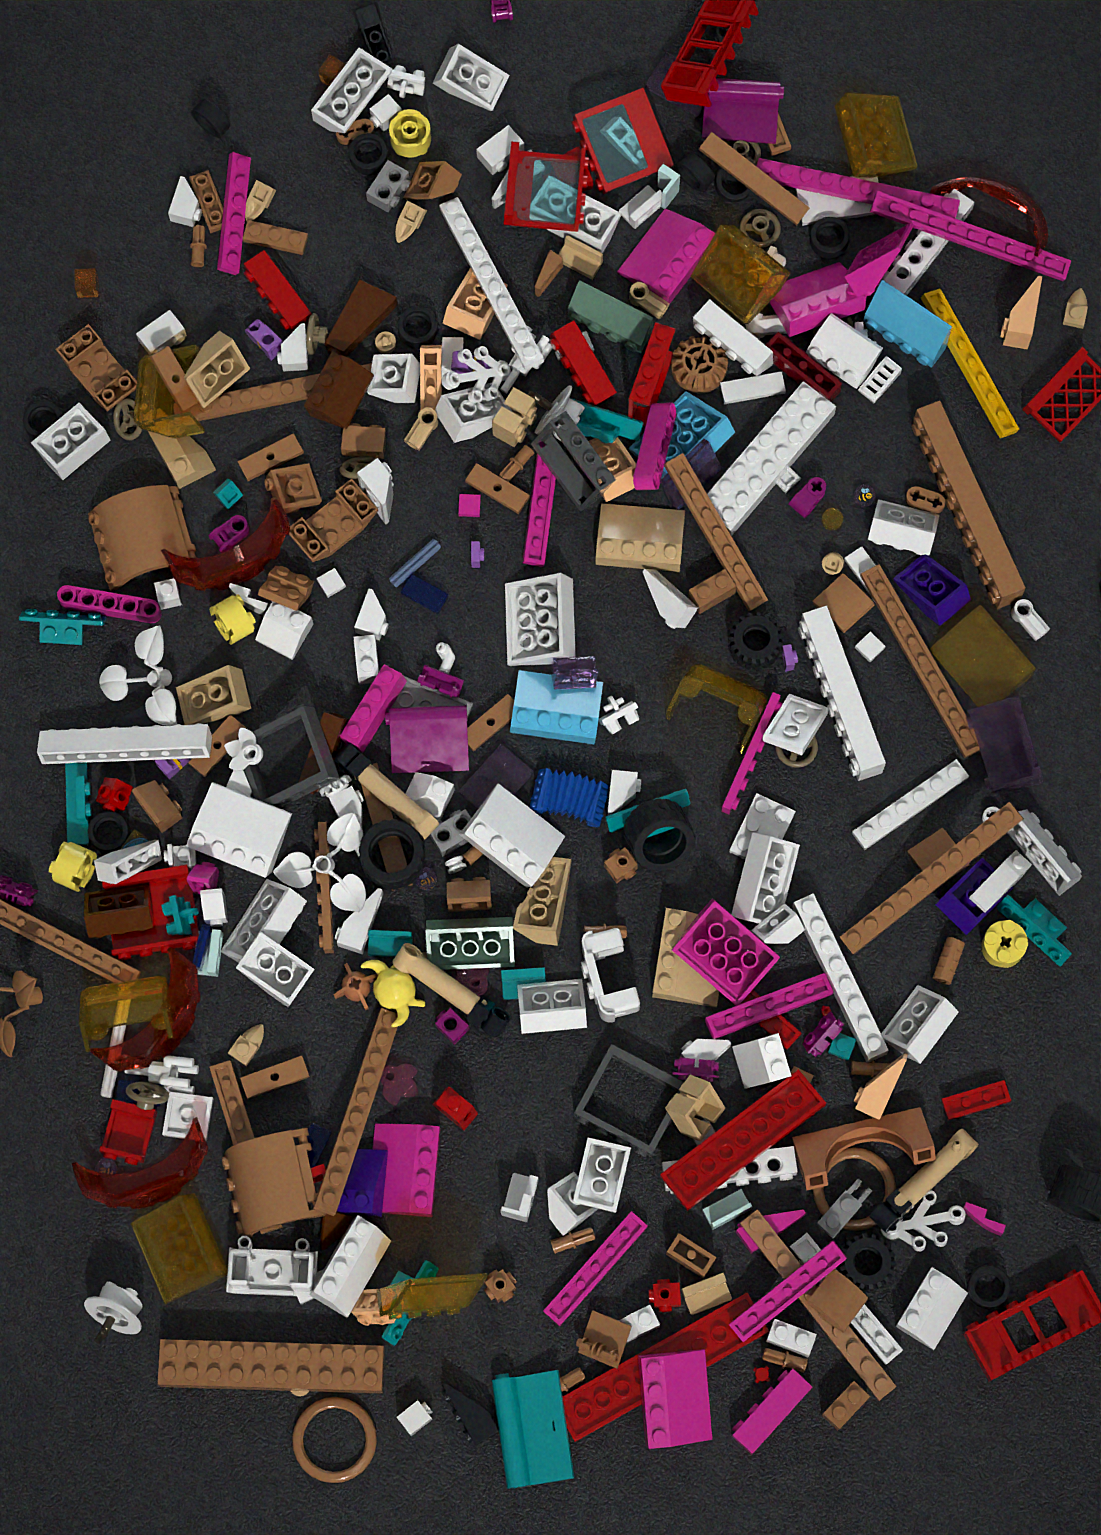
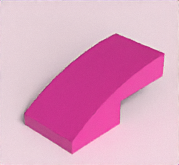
(978, 1215)

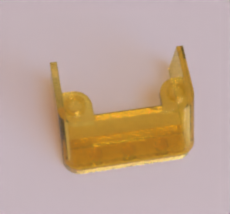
(154, 402)
(750, 700)
(124, 1005)

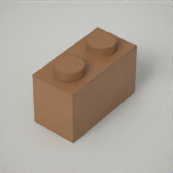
(363, 441)
(712, 591)
(691, 1255)
(845, 1405)

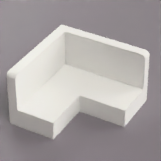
(520, 1197)

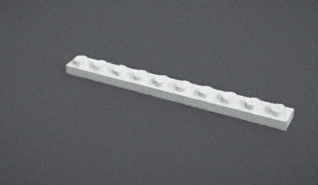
(491, 283)

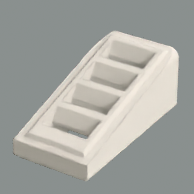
(889, 364)

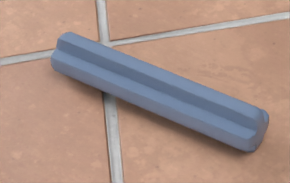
(414, 563)

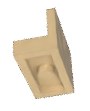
(581, 257)
(706, 1294)

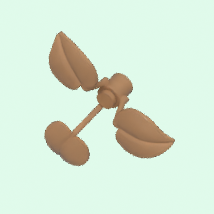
(26, 995)

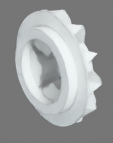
(335, 786)

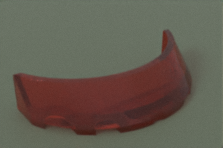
(1007, 193)
(238, 563)
(152, 1042)
(148, 1185)

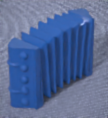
(569, 796)

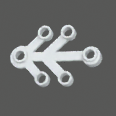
(480, 374)
(920, 1223)

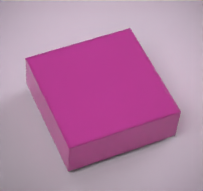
(469, 505)

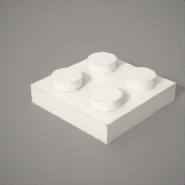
(182, 1110)

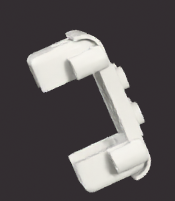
(594, 948)
(271, 1270)

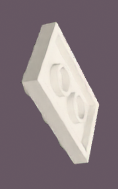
(795, 724)
(764, 818)

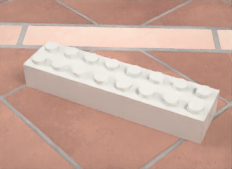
(770, 455)
(842, 693)

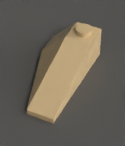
(183, 458)
(543, 908)

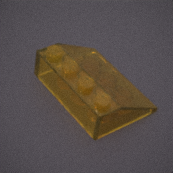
(875, 134)
(739, 273)
(982, 658)
(179, 1247)
(429, 1295)

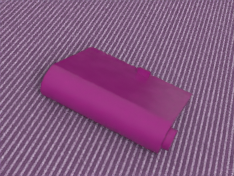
(743, 110)
(428, 739)

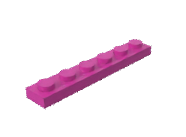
(234, 213)
(539, 514)
(749, 763)
(769, 1006)
(595, 1268)
(788, 1291)

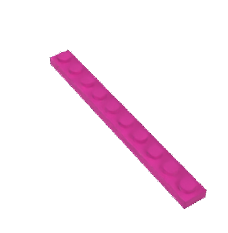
(850, 187)
(970, 236)

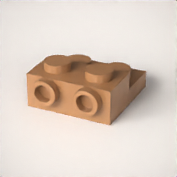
(293, 487)
(286, 588)

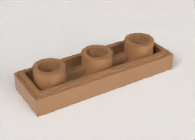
(205, 190)
(167, 368)
(281, 451)
(486, 483)
(500, 714)
(224, 734)
(288, 1073)

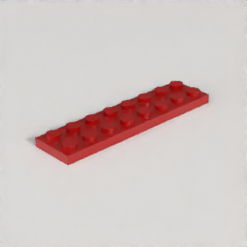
(742, 1139)

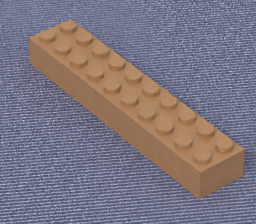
(968, 505)
(271, 1366)

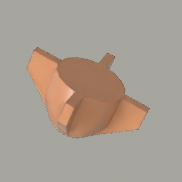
(356, 986)

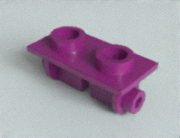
(440, 680)
(828, 1026)
(687, 1067)

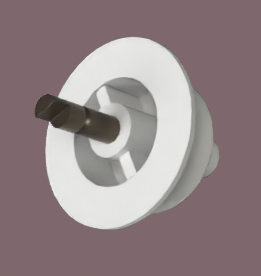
(559, 405)
(115, 1310)

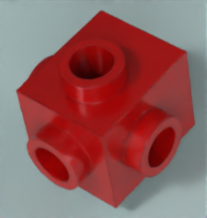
(114, 794)
(671, 1289)

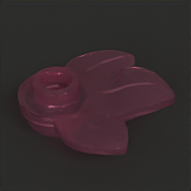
(469, 976)
(401, 1085)

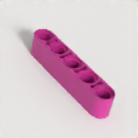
(654, 446)
(117, 610)

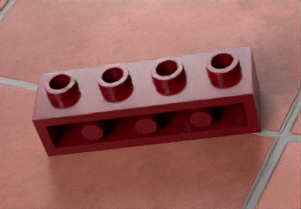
(802, 368)

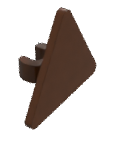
(334, 1227)

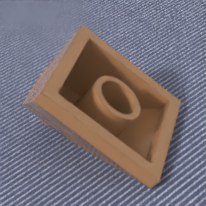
(432, 180)

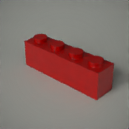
(277, 291)
(582, 363)

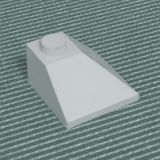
(430, 793)
(562, 1210)

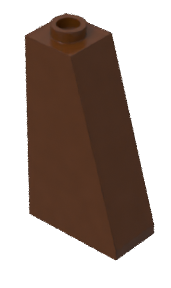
(360, 316)
(332, 727)

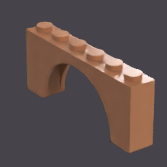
(902, 1129)

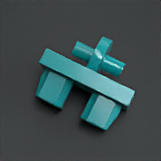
(182, 916)

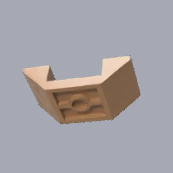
(96, 368)
(334, 523)

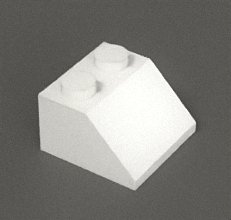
(395, 377)
(284, 629)

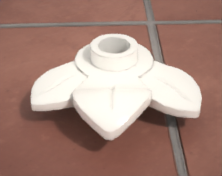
(241, 750)

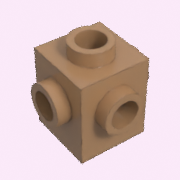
(617, 871)
(500, 1294)

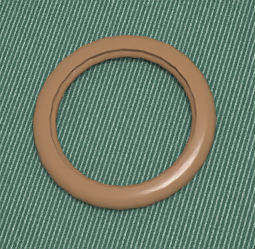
(874, 1159)
(298, 1444)

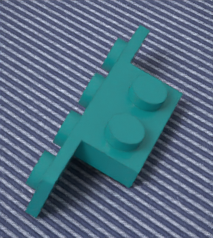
(607, 424)
(62, 627)
(77, 803)
(618, 819)
(1039, 927)
(395, 1330)

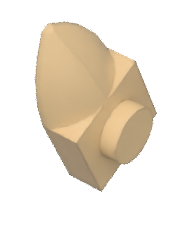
(258, 200)
(409, 220)
(1076, 310)
(247, 1044)

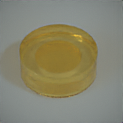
(832, 519)

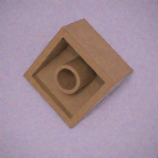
(157, 805)
(469, 895)

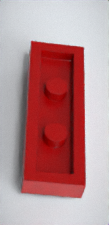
(976, 1100)

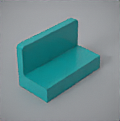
(387, 943)
(516, 977)

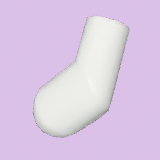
(446, 655)

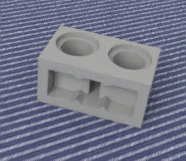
(383, 184)
(449, 827)

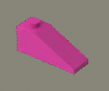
(203, 877)
(778, 1222)

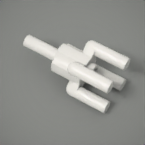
(517, 367)
(167, 1073)

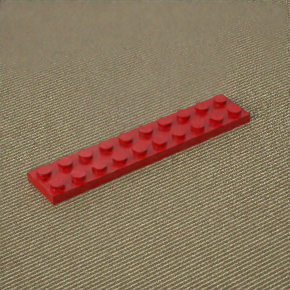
(620, 1390)

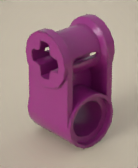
(501, 10)
(806, 499)
(228, 534)

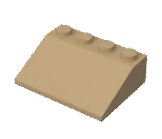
(640, 537)
(673, 976)

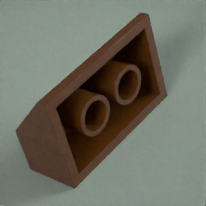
(338, 390)
(118, 910)

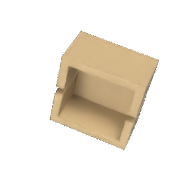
(511, 425)
(695, 1099)

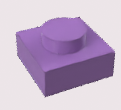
(477, 554)
(789, 657)

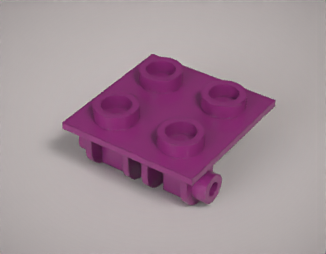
(21, 891)

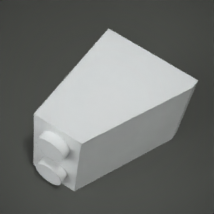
(761, 1061)

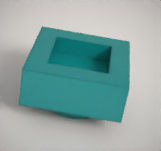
(228, 493)
(842, 1046)

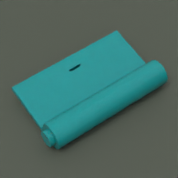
(525, 1418)

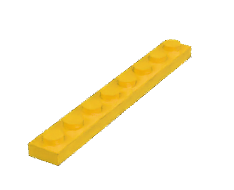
(972, 366)

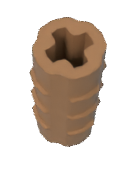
(948, 960)

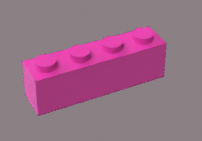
(372, 708)
(771, 1411)

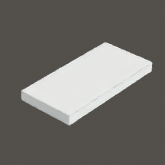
(831, 206)

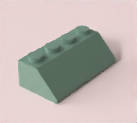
(610, 317)
(470, 943)

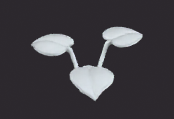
(162, 705)
(296, 867)

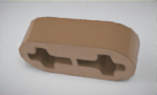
(355, 130)
(927, 495)

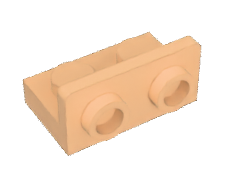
(367, 1309)

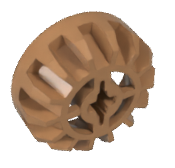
(699, 379)

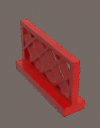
(1053, 386)

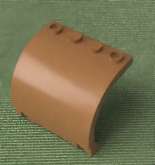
(135, 529)
(270, 1181)

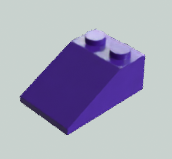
(933, 589)
(956, 901)
(365, 1184)

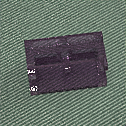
(574, 672)

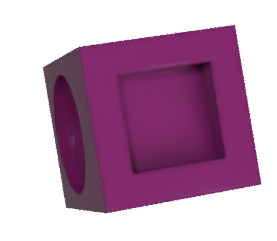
(455, 1034)

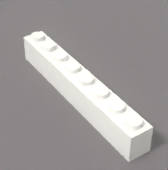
(124, 744)
(841, 979)

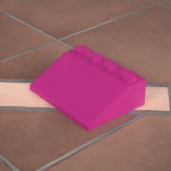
(667, 254)
(874, 261)
(812, 297)
(725, 952)
(409, 1168)
(675, 1398)

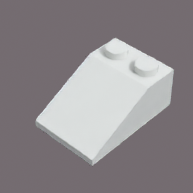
(470, 78)
(464, 419)
(274, 969)
(601, 1175)

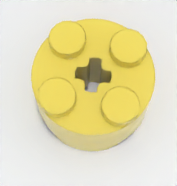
(410, 144)
(233, 619)
(73, 866)
(1003, 956)

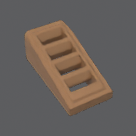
(551, 267)

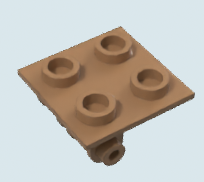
(604, 1339)

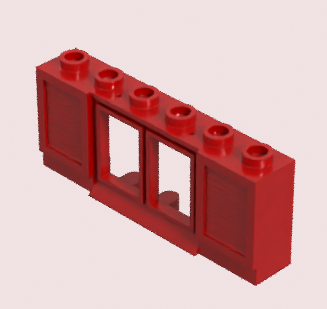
(691, 81)
(1073, 1301)

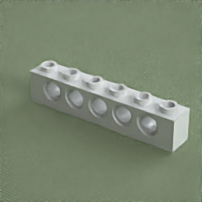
(924, 255)
(784, 1156)

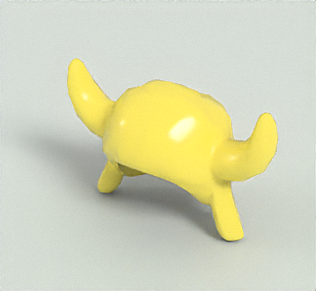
(393, 990)

